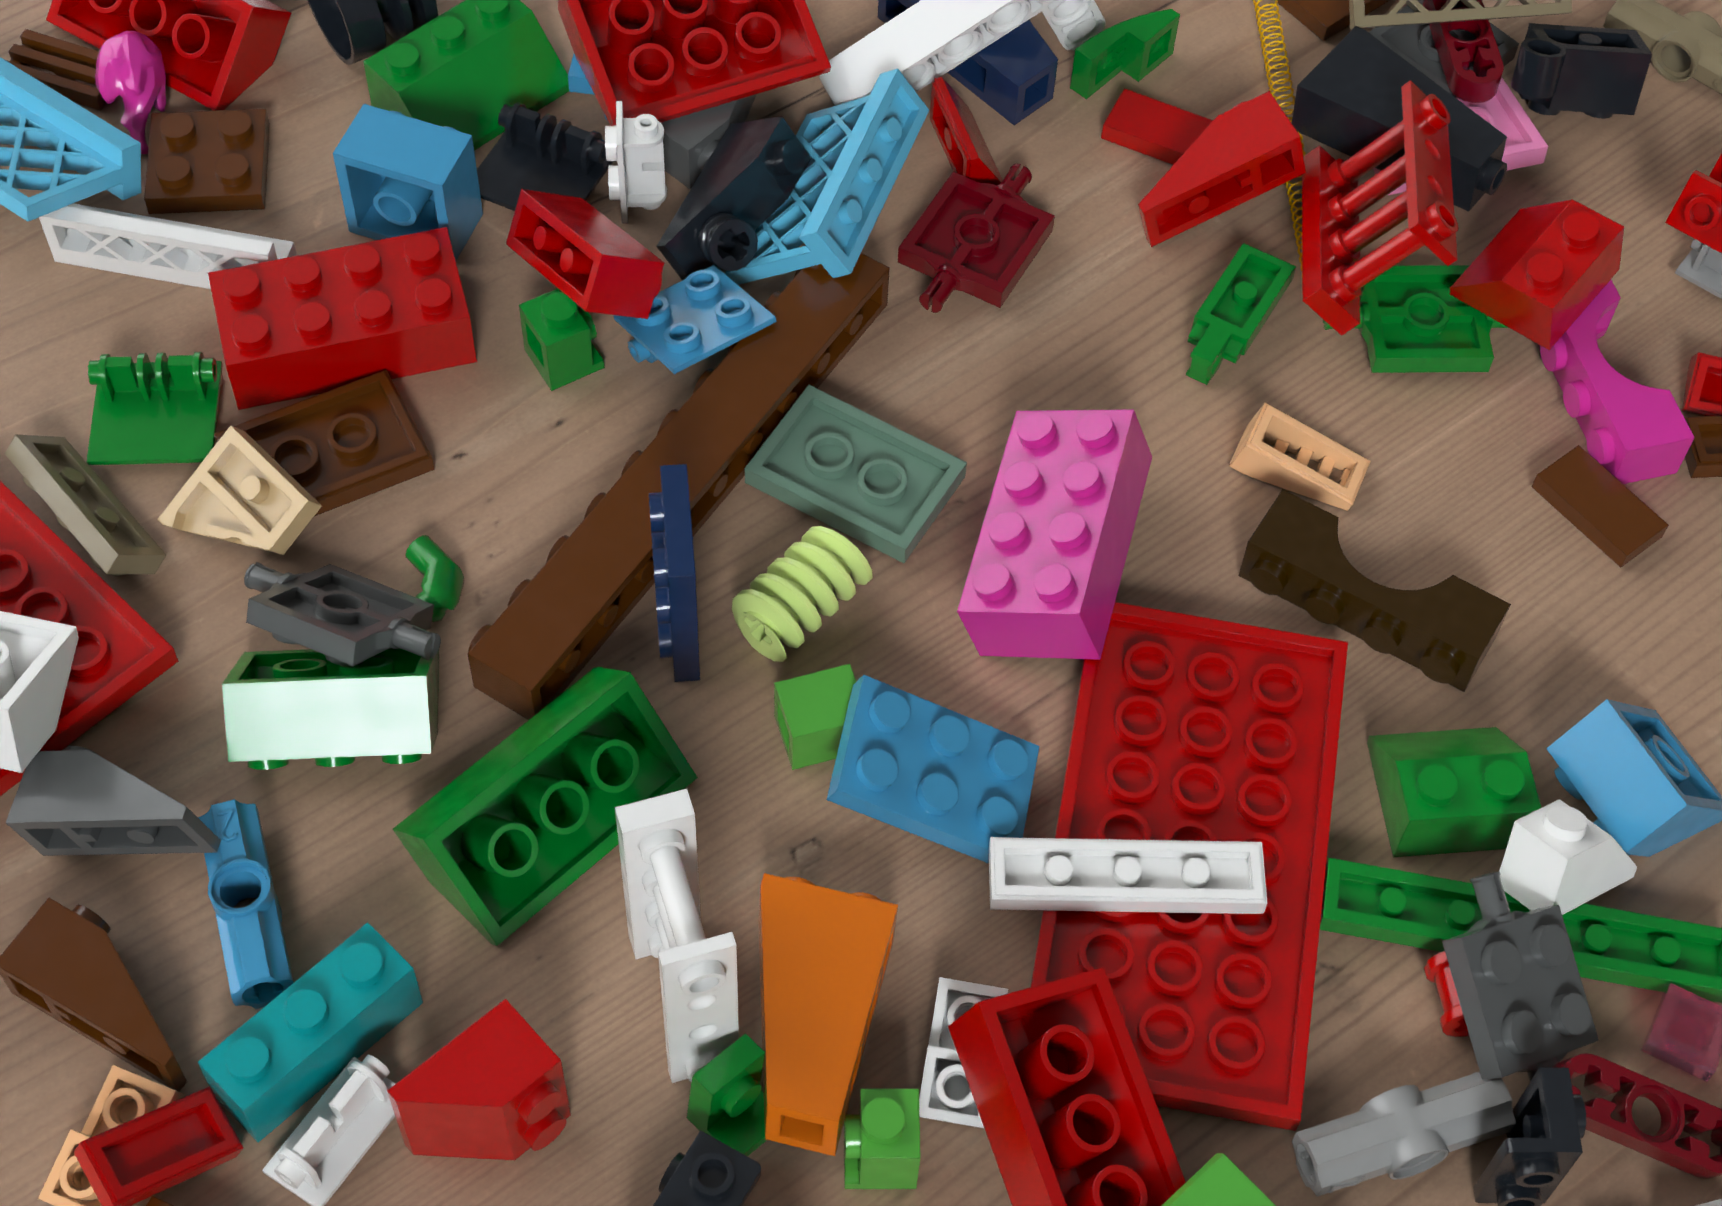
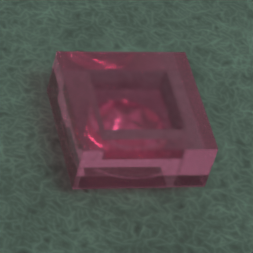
(1686, 1033)

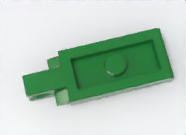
(1236, 310)

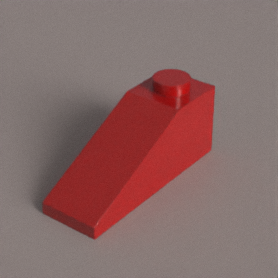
(1227, 165)

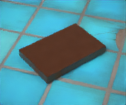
(344, 441)

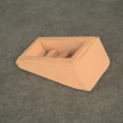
(1273, 466)

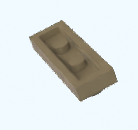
(85, 505)

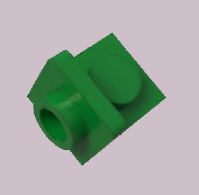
(729, 1098)

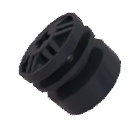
(358, 26)

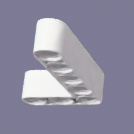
(945, 33)

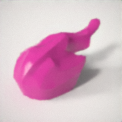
(136, 71)

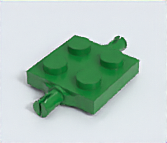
(1419, 326)

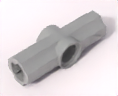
(1402, 1132)

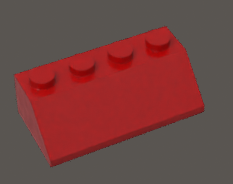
(206, 45)
(1066, 1097)

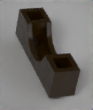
(1433, 628)

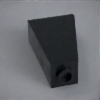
(1359, 97)

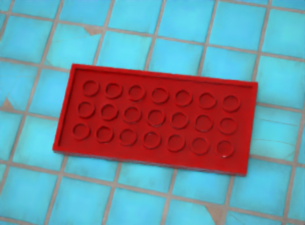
(1207, 739)

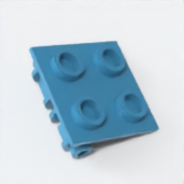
(695, 320)

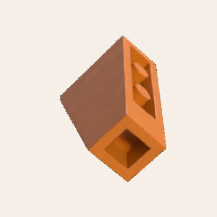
(818, 997)

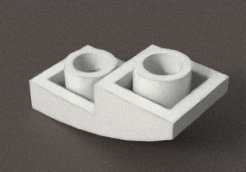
(944, 1085)

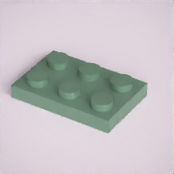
(855, 473)

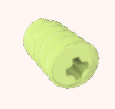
(798, 589)

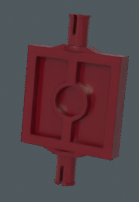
(976, 239)

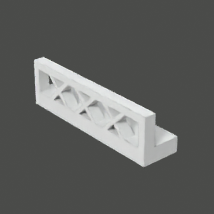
(153, 245)

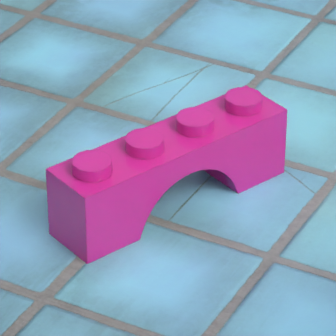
(1626, 425)

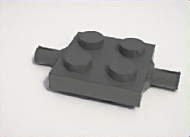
(339, 614)
(1518, 985)

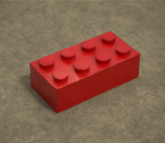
(341, 316)

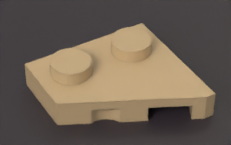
(242, 498)

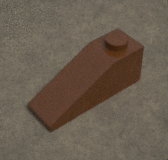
(76, 976)

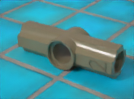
(1679, 44)

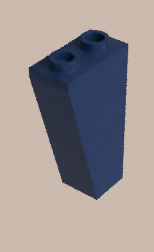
(1008, 75)

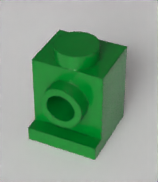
(559, 338)

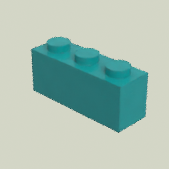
(311, 1032)

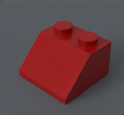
(1543, 269)
(484, 1093)

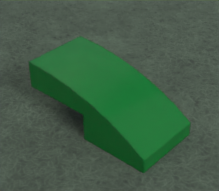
(1129, 47)

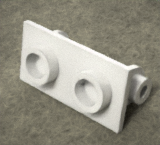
(640, 159)
(335, 1133)

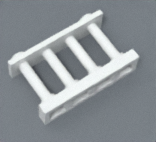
(665, 922)

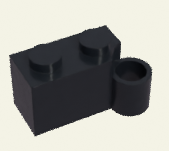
(1581, 70)

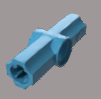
(252, 934)

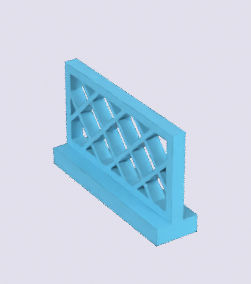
(68, 141)
(843, 183)

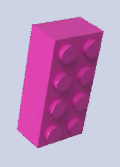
(1056, 534)

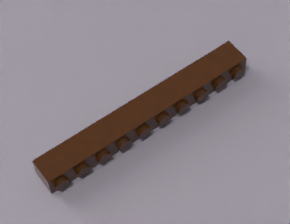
(608, 559)

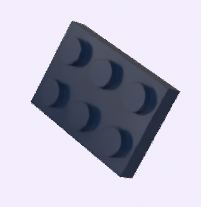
(675, 573)

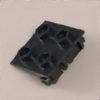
(540, 158)

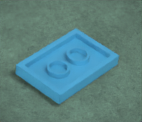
(931, 770)

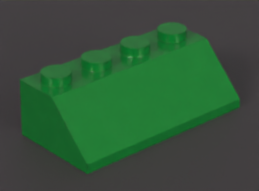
(544, 802)

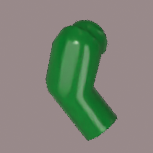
(442, 576)

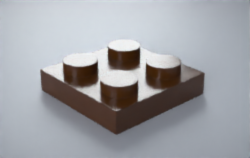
(207, 161)

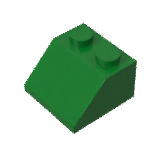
(1451, 789)

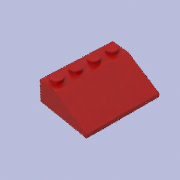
(689, 53)

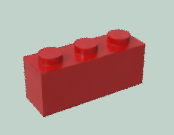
(585, 254)

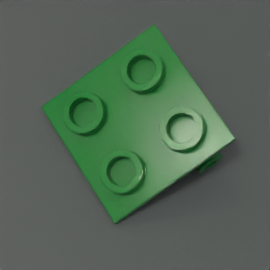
(153, 409)

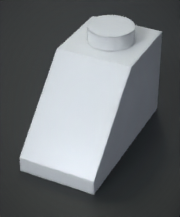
(1561, 859)

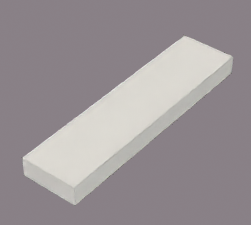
(1127, 875)

